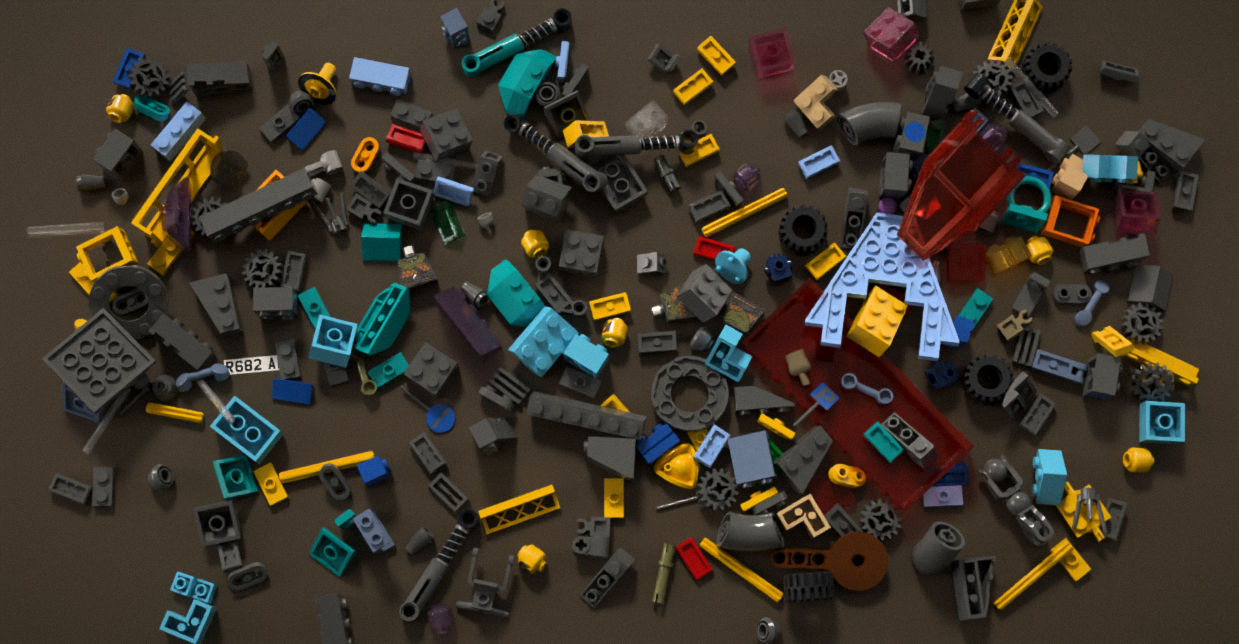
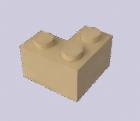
(812, 101)
(1069, 178)
(804, 512)

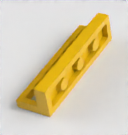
(1019, 31)
(1180, 370)
(517, 502)

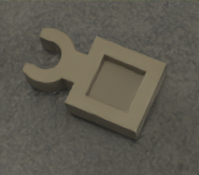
(1012, 326)

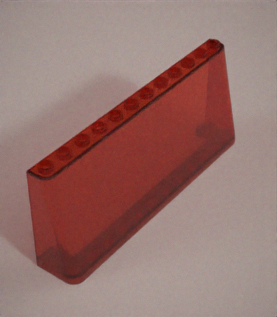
(856, 411)

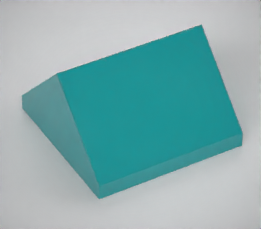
(381, 242)
(235, 477)
(332, 552)

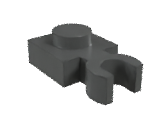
(490, 17)
(361, 207)
(598, 526)

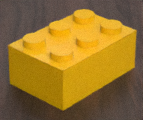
(877, 321)

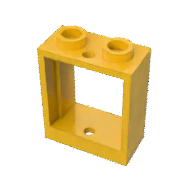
(123, 243)

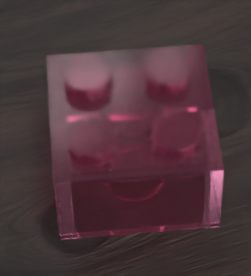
(891, 34)
(771, 53)
(1137, 212)

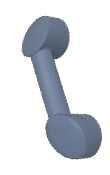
(1084, 317)
(218, 370)
(850, 382)

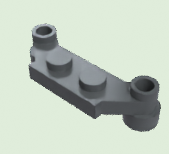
(554, 293)

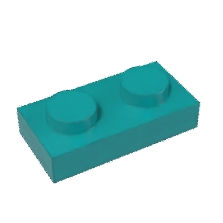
(976, 306)

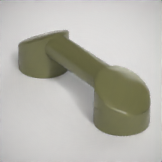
(368, 386)

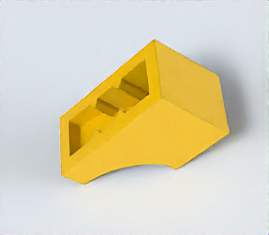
(589, 128)

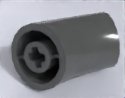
(870, 121)
(750, 533)
(937, 549)

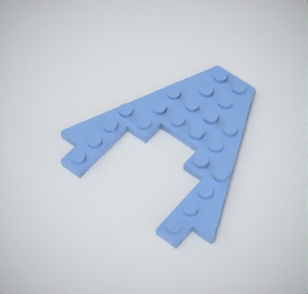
(885, 260)

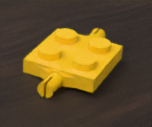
(1067, 509)

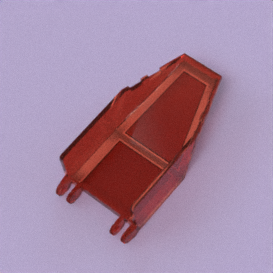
(957, 189)

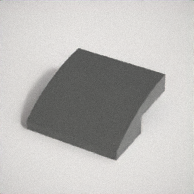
(1017, 395)

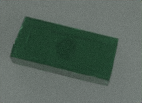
(934, 135)
(447, 222)

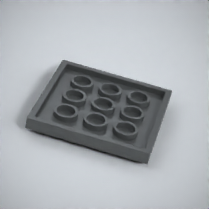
(99, 361)

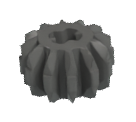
(915, 63)

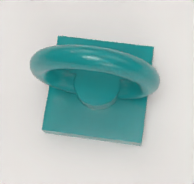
(1025, 216)

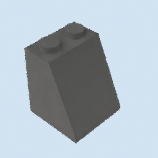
(546, 198)
(612, 454)

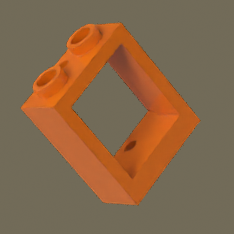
(1060, 202)

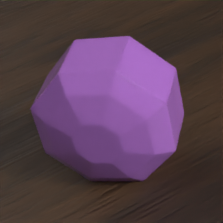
(887, 206)

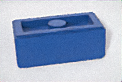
(306, 129)
(292, 391)
(955, 476)

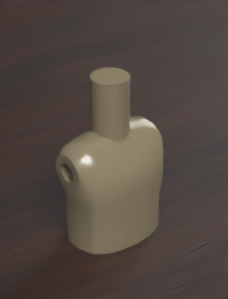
(799, 365)

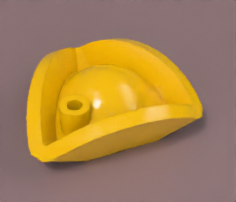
(679, 466)

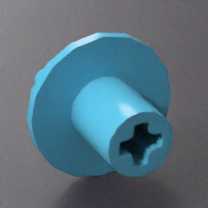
(733, 265)

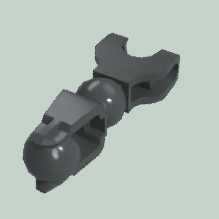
(1017, 502)

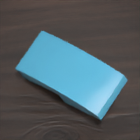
(193, 587)

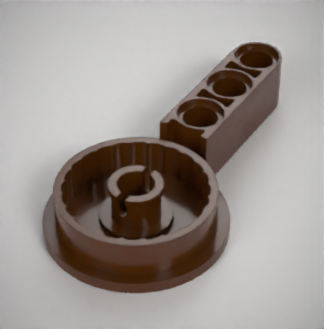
(840, 560)

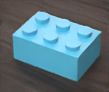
(543, 341)
(249, 431)

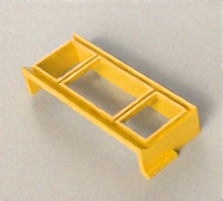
(198, 173)

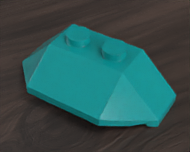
(523, 78)
(513, 295)
(383, 320)

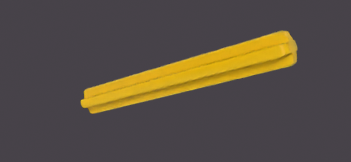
(744, 212)
(314, 470)
(741, 569)
(1033, 575)

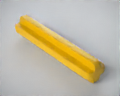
(174, 412)

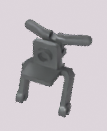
(485, 591)

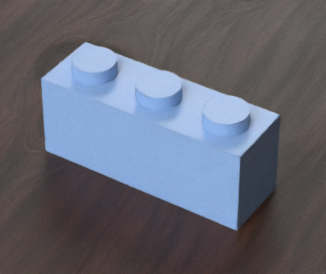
(379, 76)
(178, 131)

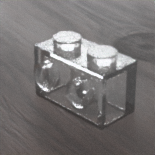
(647, 121)

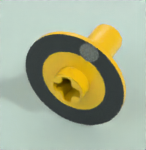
(319, 84)

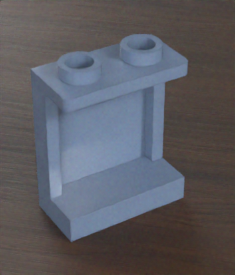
(752, 459)
(374, 532)

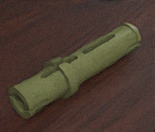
(663, 573)

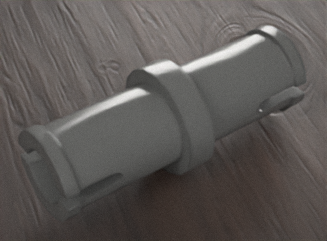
(667, 173)

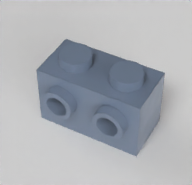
(454, 28)

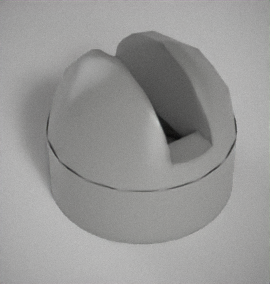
(120, 196)
(485, 219)

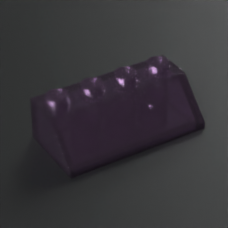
(468, 323)

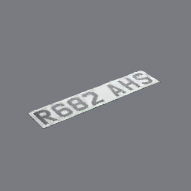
(252, 365)

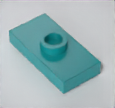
(313, 305)
(388, 370)
(883, 442)
(346, 519)

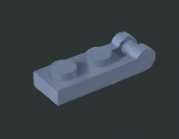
(1059, 366)

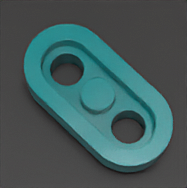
(151, 108)

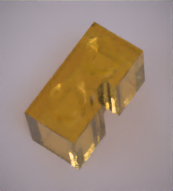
(1008, 255)

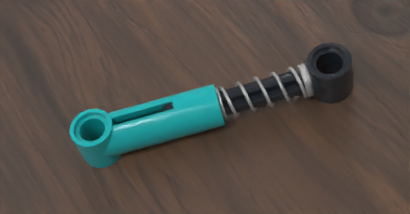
(514, 44)

